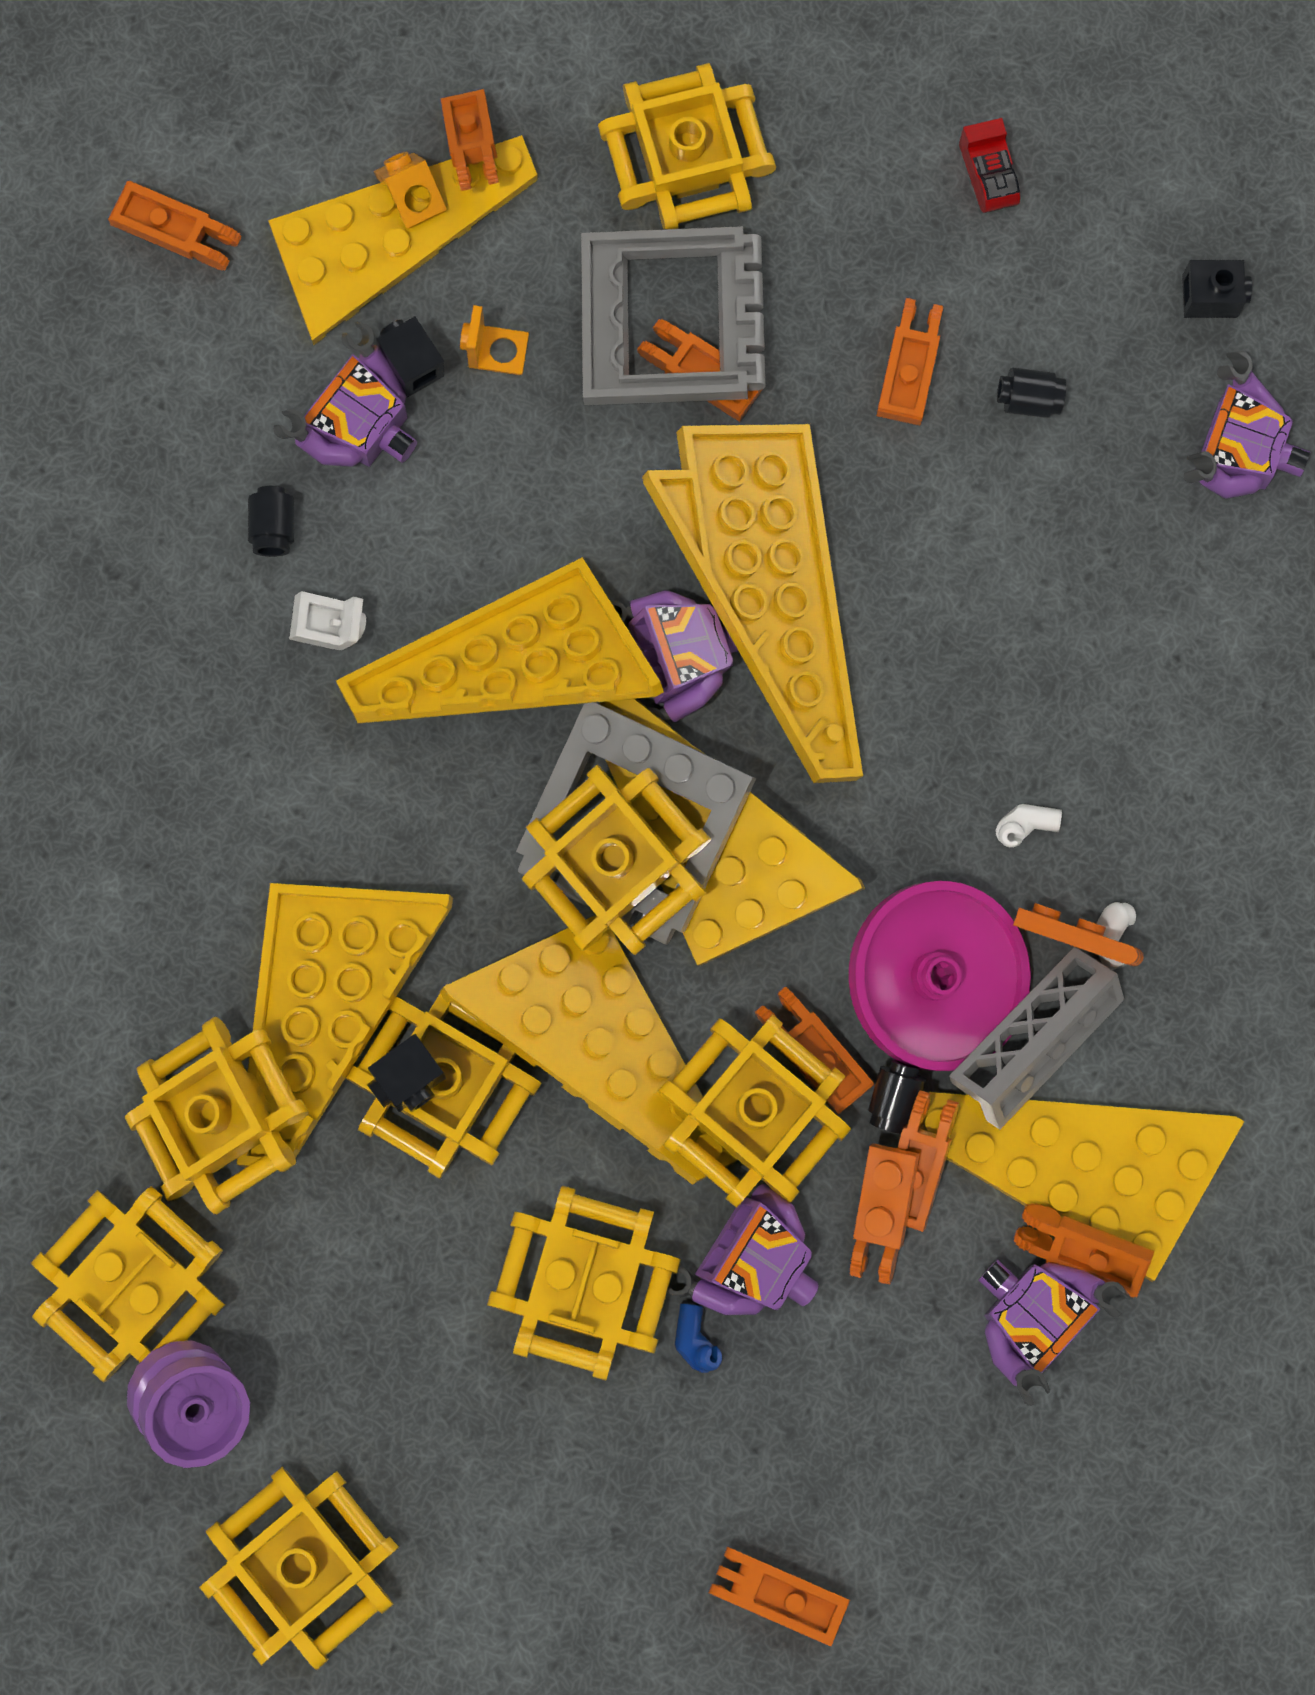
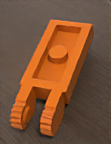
(470, 135)
(171, 224)
(692, 356)
(910, 367)
(823, 1045)
(932, 1156)
(883, 1208)
(1083, 1248)

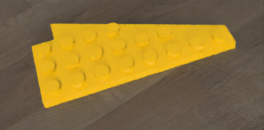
(760, 549)

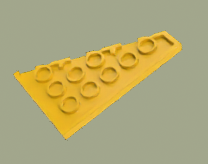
(526, 650)
(763, 874)
(328, 981)
(591, 1031)
(1095, 1163)

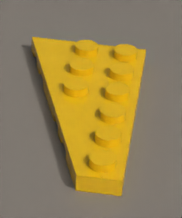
(357, 244)

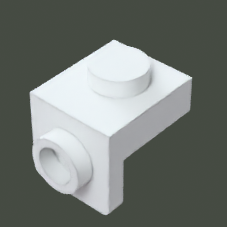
(327, 621)

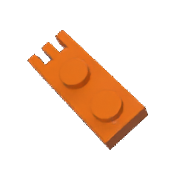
(1083, 936)
(782, 1597)

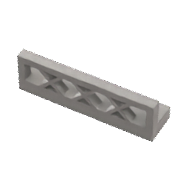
(1048, 1048)

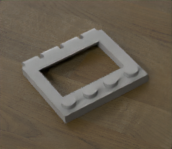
(606, 315)
(678, 769)

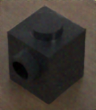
(1215, 288)
(411, 355)
(405, 1076)

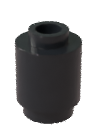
(1031, 393)
(271, 521)
(895, 1096)

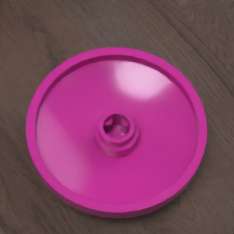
(936, 973)

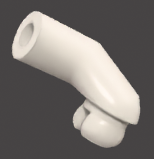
(1023, 820)
(1116, 919)

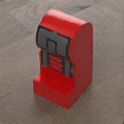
(990, 165)

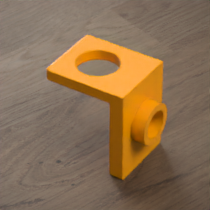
(404, 172)
(477, 341)

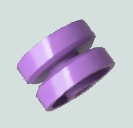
(188, 1404)

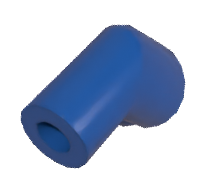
(692, 1343)

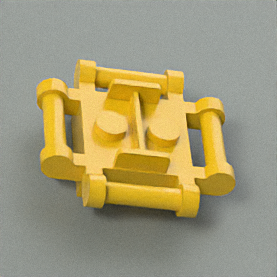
(687, 145)
(615, 859)
(470, 1080)
(755, 1110)
(214, 1114)
(127, 1281)
(584, 1283)
(298, 1568)

